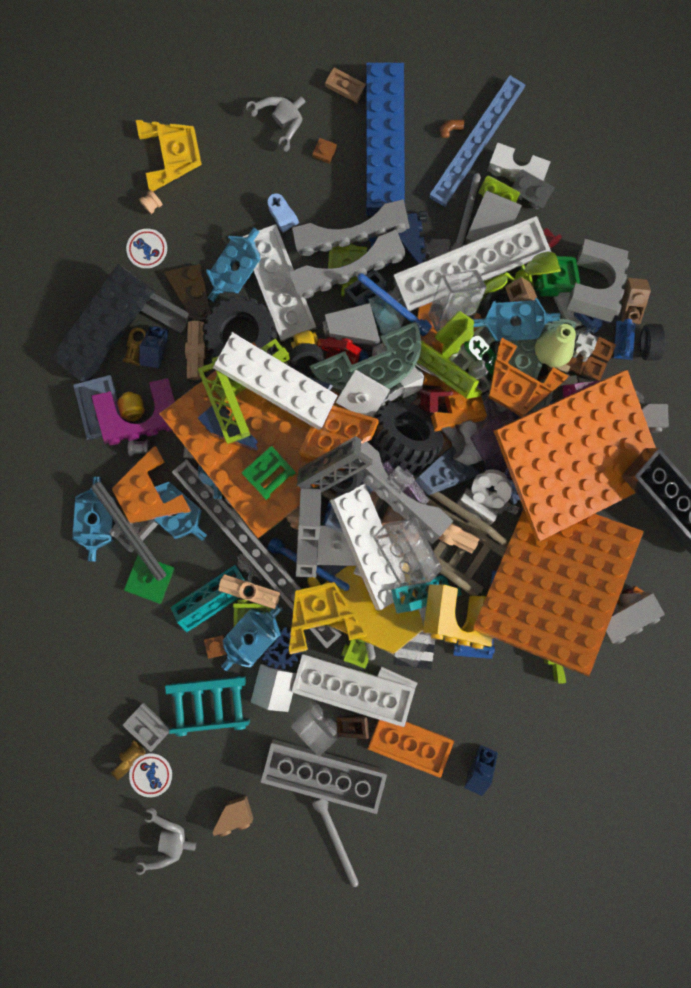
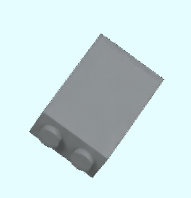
(492, 216)
(353, 324)

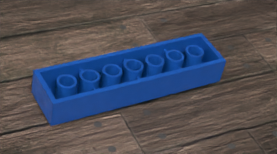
(384, 135)

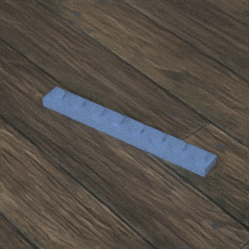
(477, 141)

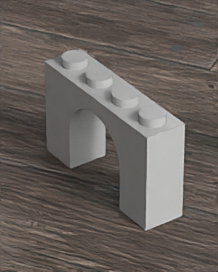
(612, 265)
(308, 532)

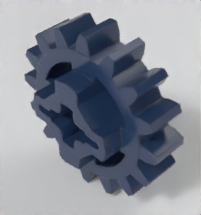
(281, 656)

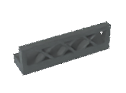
(166, 313)
(329, 463)

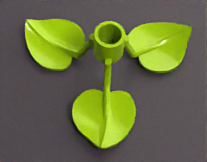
(541, 264)

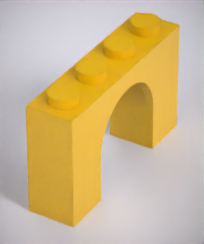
(441, 619)

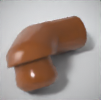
(449, 125)

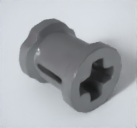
(138, 447)

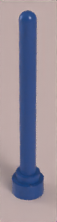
(423, 325)
(277, 547)

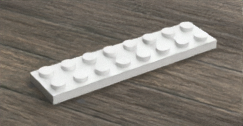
(488, 255)

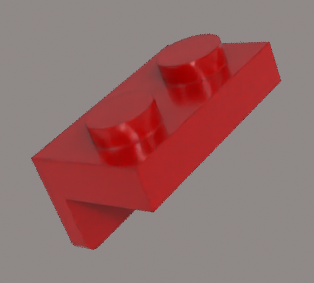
(336, 347)

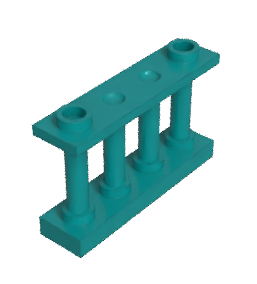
(196, 689)

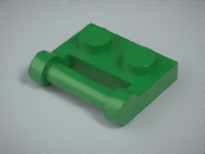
(263, 468)

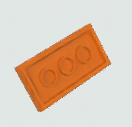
(412, 746)

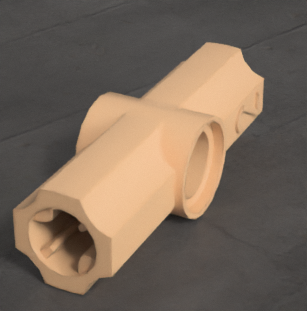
(195, 350)
(460, 538)
(261, 594)

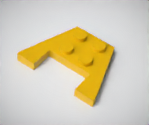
(178, 151)
(320, 607)

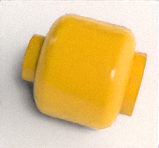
(304, 337)
(130, 406)

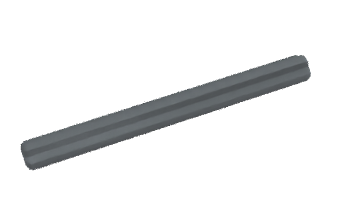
(128, 531)

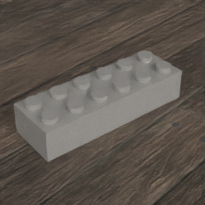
(324, 776)

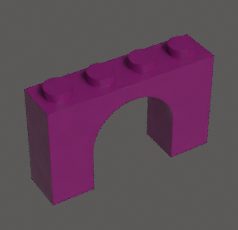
(115, 429)

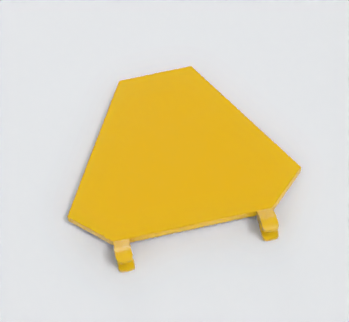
(384, 626)

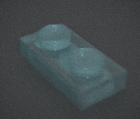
(384, 315)

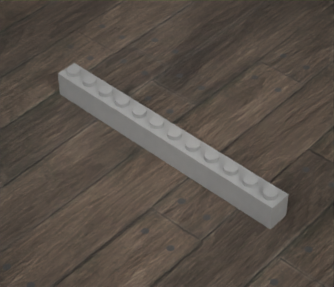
(247, 543)

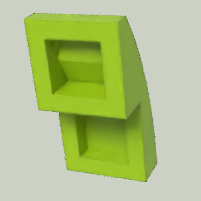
(558, 672)

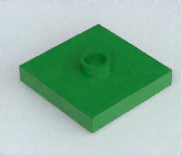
(144, 584)

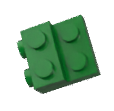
(563, 281)

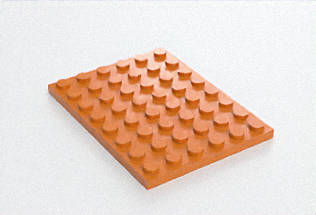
(574, 453)
(226, 462)
(560, 590)

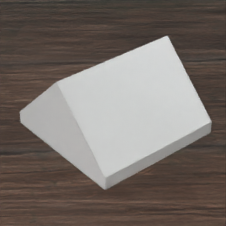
(482, 512)
(273, 688)

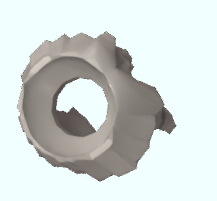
(464, 448)

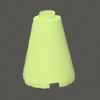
(556, 346)

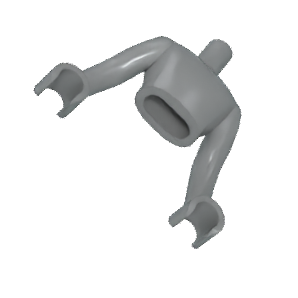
(285, 114)
(478, 371)
(171, 843)

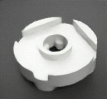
(486, 480)

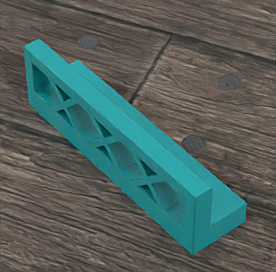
(420, 601)
(209, 605)

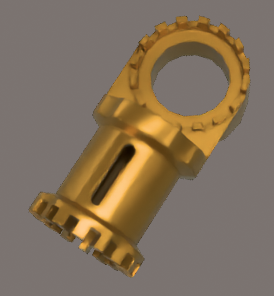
(133, 349)
(128, 758)

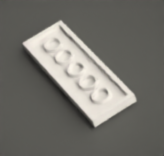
(272, 273)
(275, 381)
(359, 525)
(353, 690)

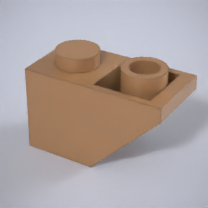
(520, 290)
(635, 299)
(235, 815)

